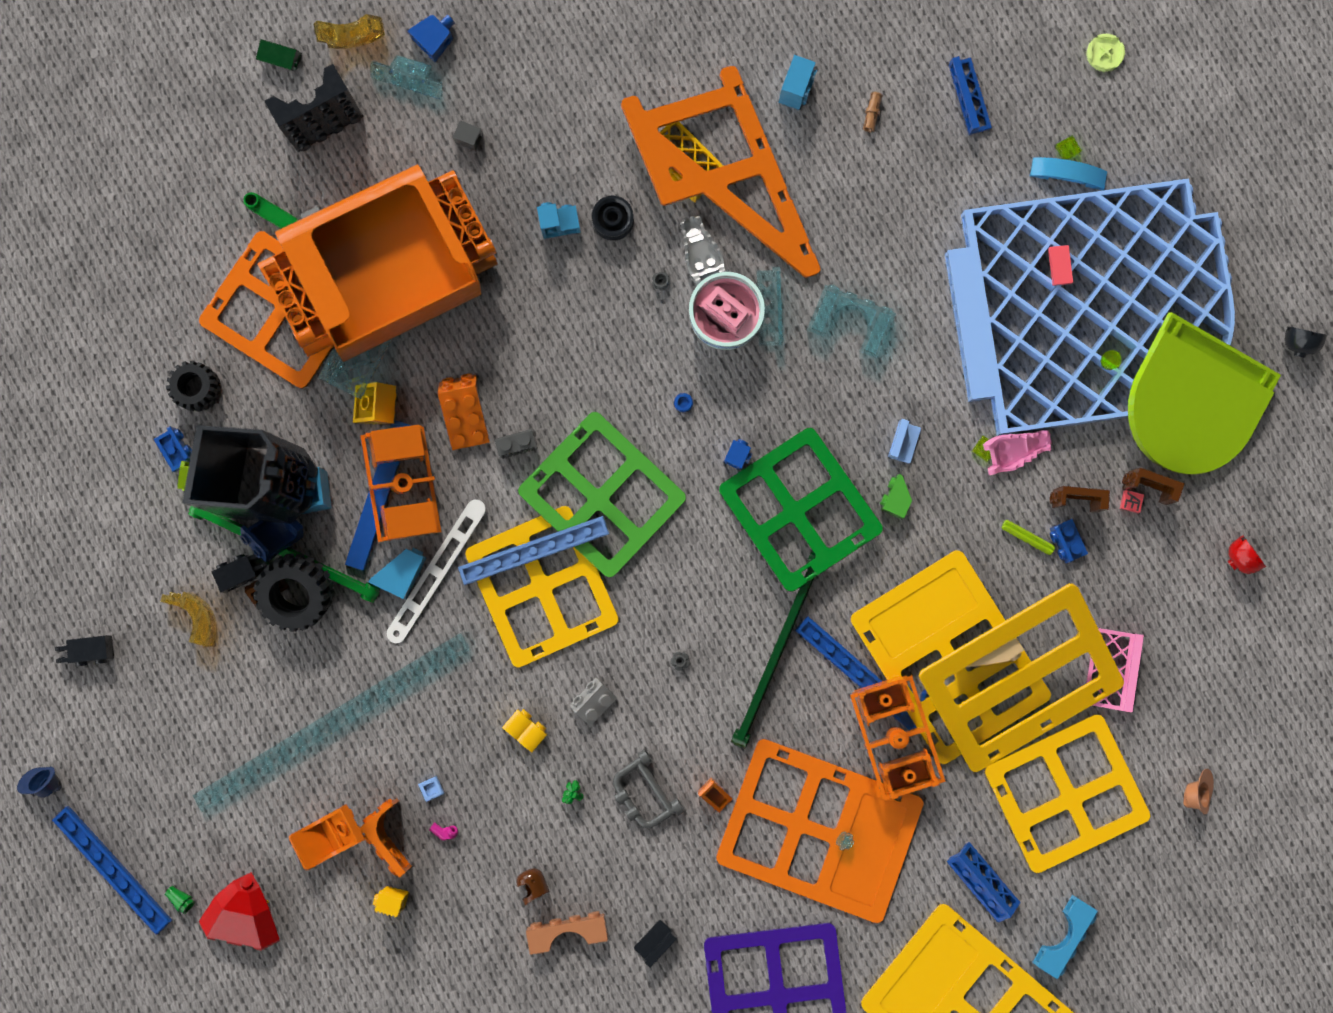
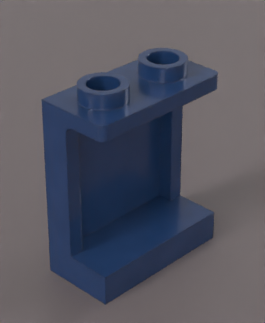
(271, 538)

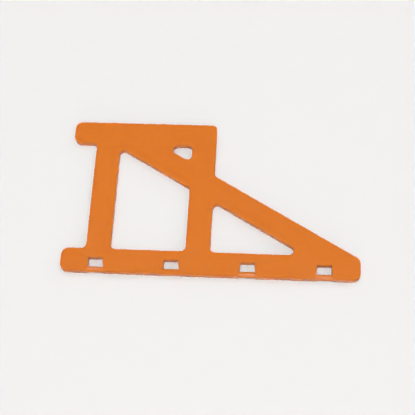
(661, 155)

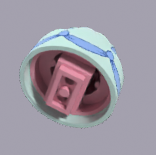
(715, 323)

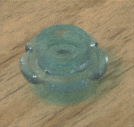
(845, 841)

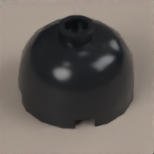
(1304, 341)

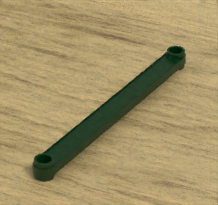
(741, 736)

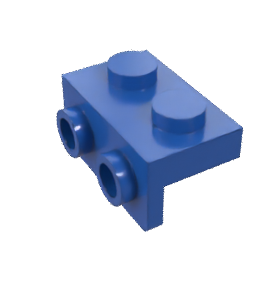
(173, 448)

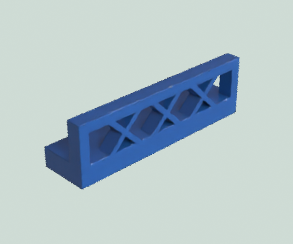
(965, 97)
(982, 885)

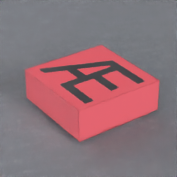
(1131, 501)

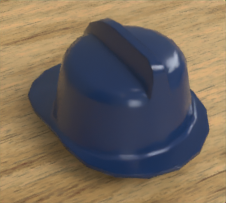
(39, 782)

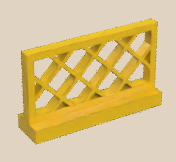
(701, 149)

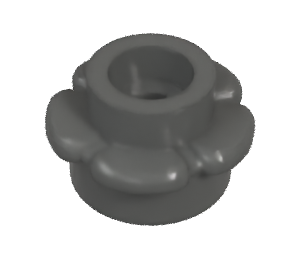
(660, 276)
(680, 666)

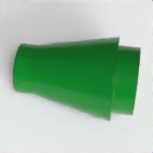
(180, 900)

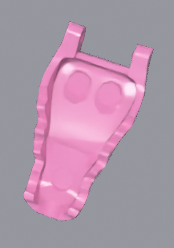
(1014, 450)

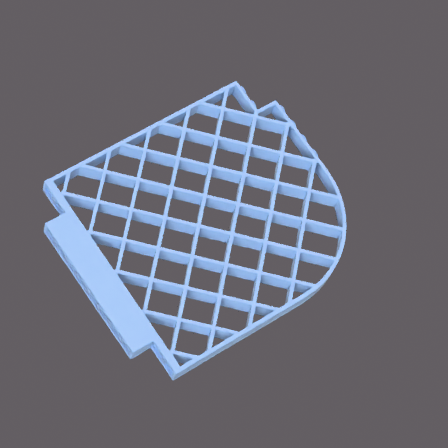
(975, 325)

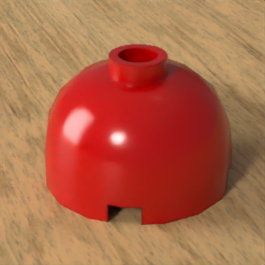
(1244, 557)

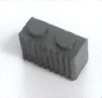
(516, 443)

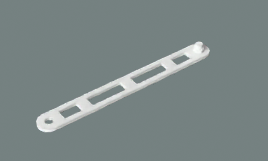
(474, 510)

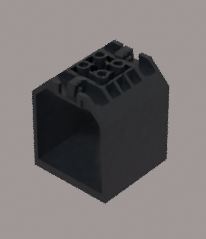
(218, 469)

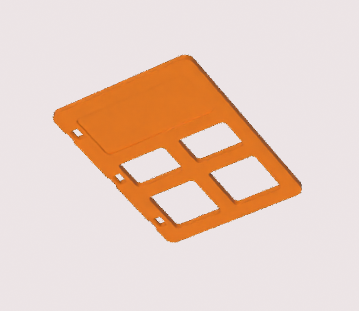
(850, 879)

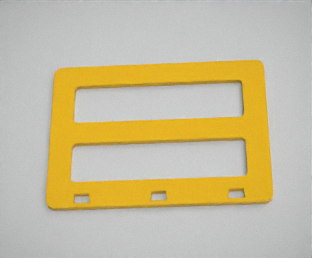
(958, 715)

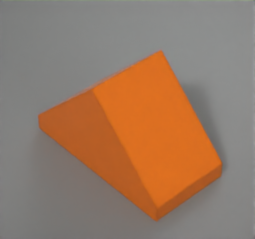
(714, 795)

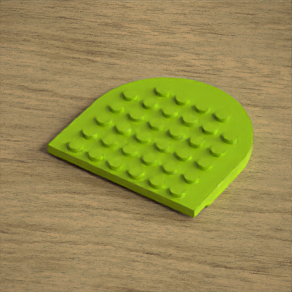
(1196, 399)

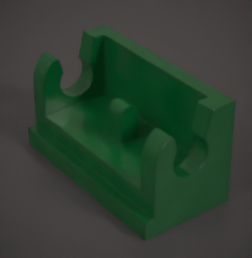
(278, 55)

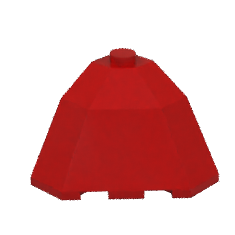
(240, 916)

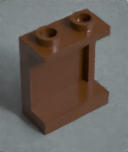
(1169, 487)
(1098, 498)

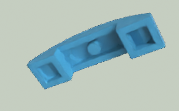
(1069, 171)

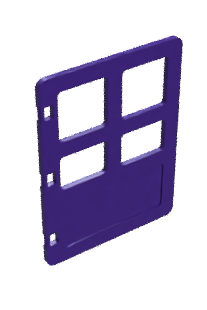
(777, 995)

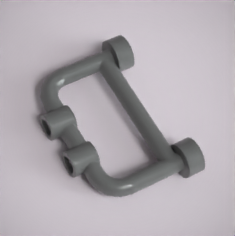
(623, 797)

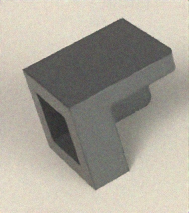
(468, 135)

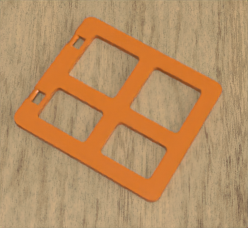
(256, 349)

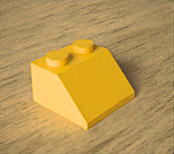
(376, 404)

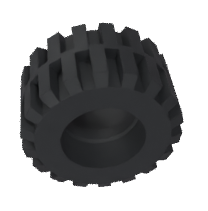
(178, 383)

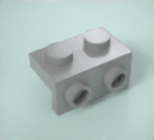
(592, 701)

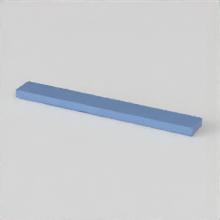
(533, 550)

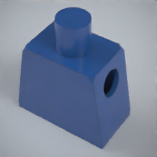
(432, 35)

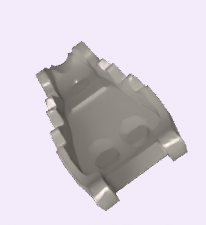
(701, 252)

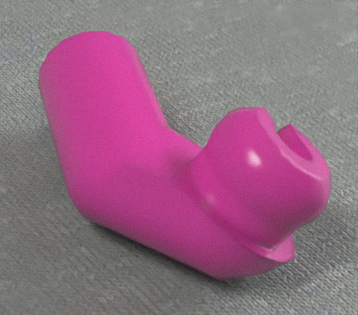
(444, 833)

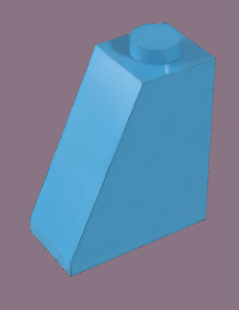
(400, 573)

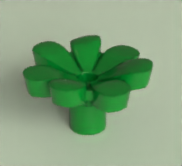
(572, 793)

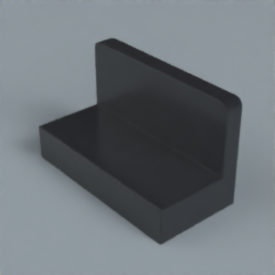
(655, 942)

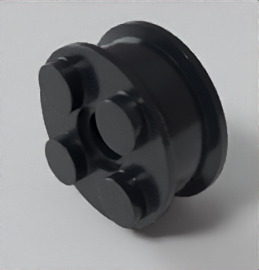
(612, 206)

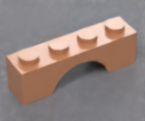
(591, 928)

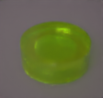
(1111, 360)

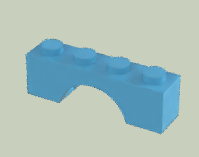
(1054, 958)

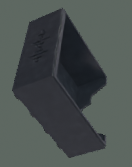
(325, 115)

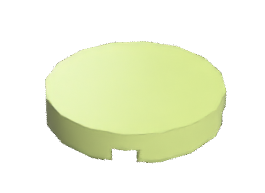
(1105, 52)

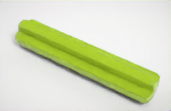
(1028, 537)

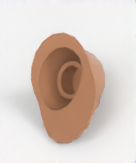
(1198, 794)

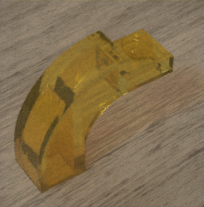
(350, 35)
(202, 616)

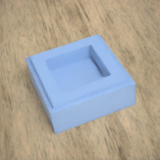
(431, 788)

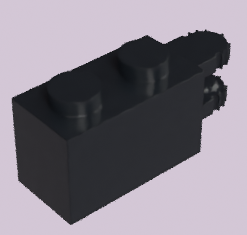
(237, 573)
(87, 649)

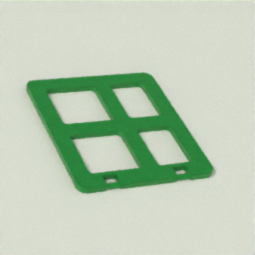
(795, 511)

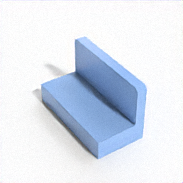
(904, 441)

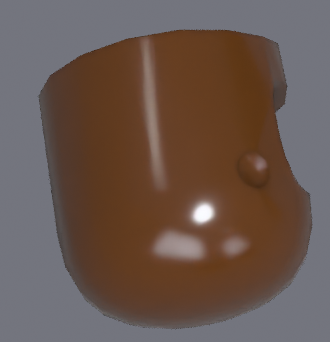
(534, 884)

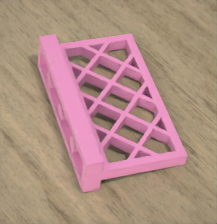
(1131, 670)

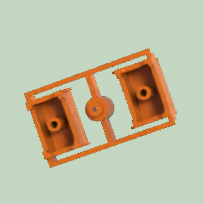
(394, 446)
(907, 772)

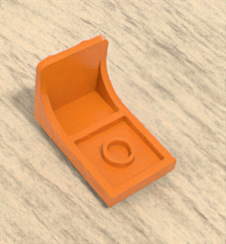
(462, 411)
(375, 834)
(326, 837)

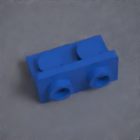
(1068, 541)

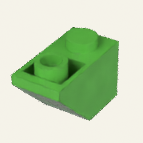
(898, 498)

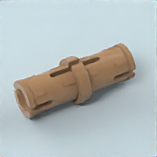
(872, 111)

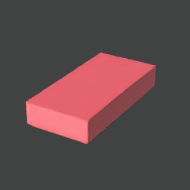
(1060, 265)

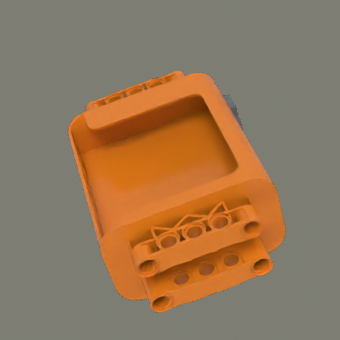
(379, 262)

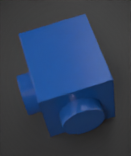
(738, 454)

